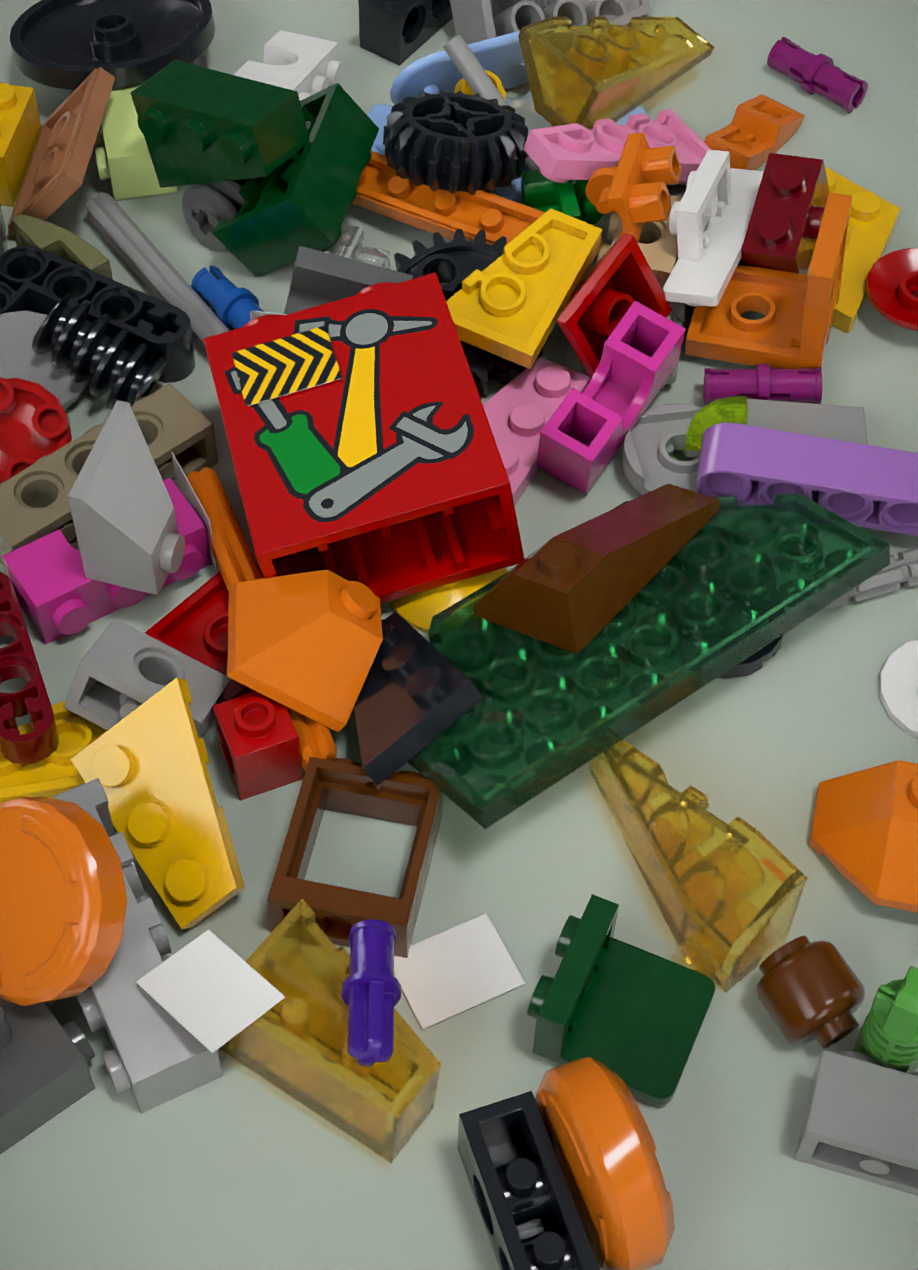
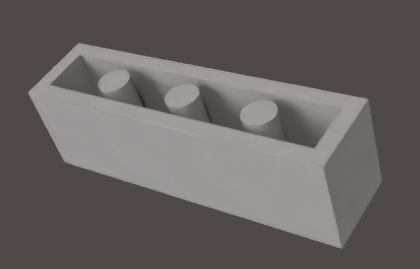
(862, 1121)

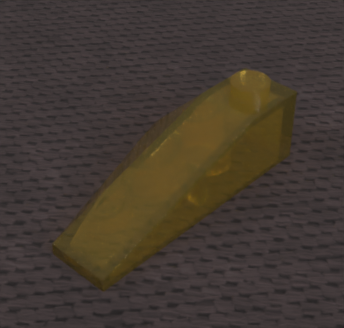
(604, 67)
(715, 882)

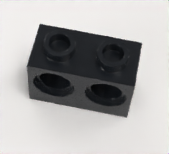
(400, 26)

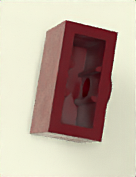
(786, 214)

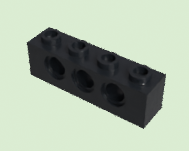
(522, 1188)

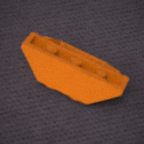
(871, 831)

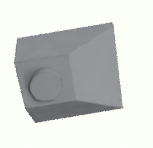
(124, 510)

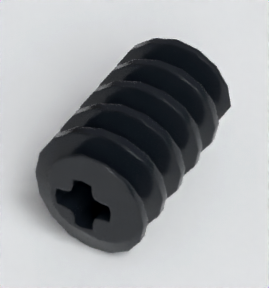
(96, 353)

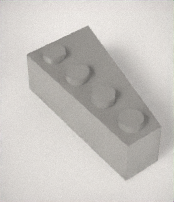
(149, 1046)

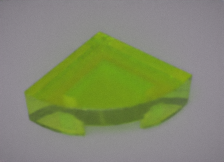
(722, 410)

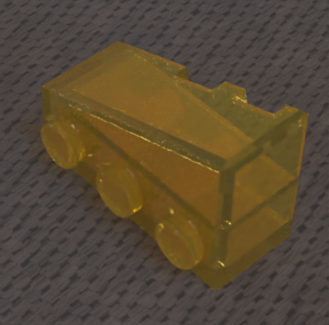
(305, 1043)

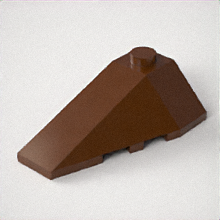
(595, 569)

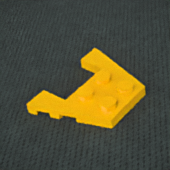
(868, 235)

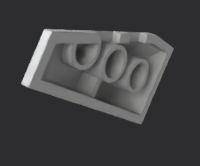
(493, 18)

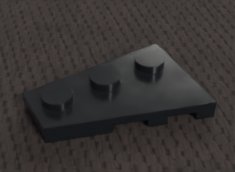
(407, 699)

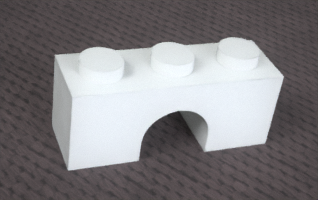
(296, 64)

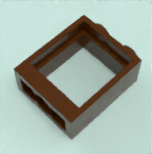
(347, 788)

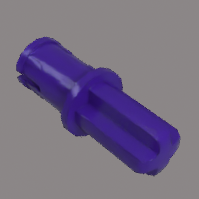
(371, 992)

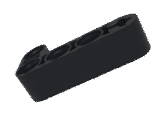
(39, 280)

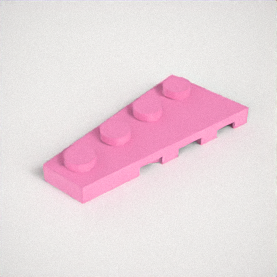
(576, 152)
(522, 411)

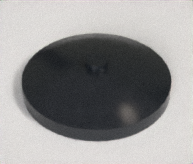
(130, 39)

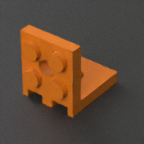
(794, 306)

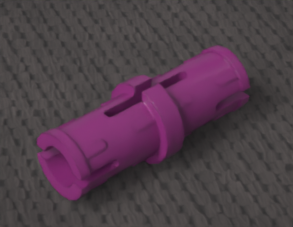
(817, 74)
(763, 383)

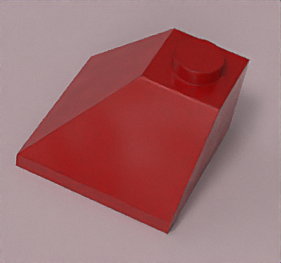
(605, 298)

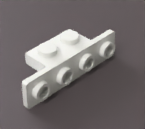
(710, 229)

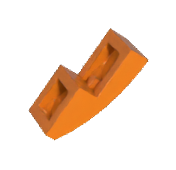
(756, 130)

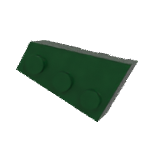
(216, 125)
(306, 194)

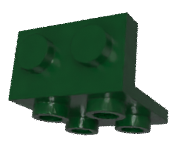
(619, 1006)

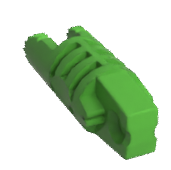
(892, 1025)

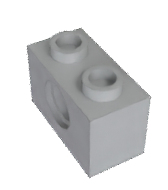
(129, 669)

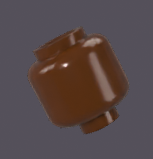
(810, 992)

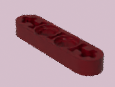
(20, 662)

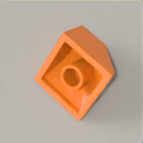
(304, 641)

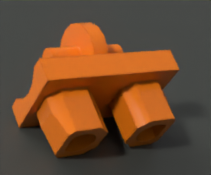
(637, 185)

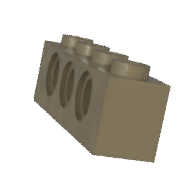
(37, 497)

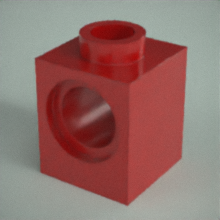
(257, 744)

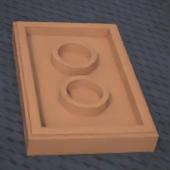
(64, 149)

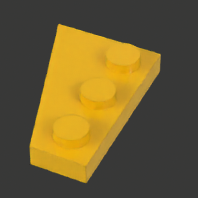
(524, 291)

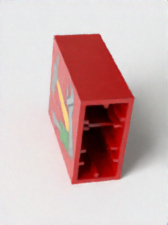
(377, 470)

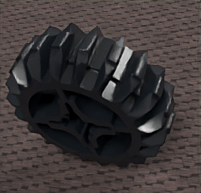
(455, 142)

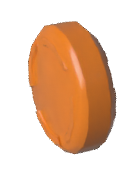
(57, 900)
(608, 1163)

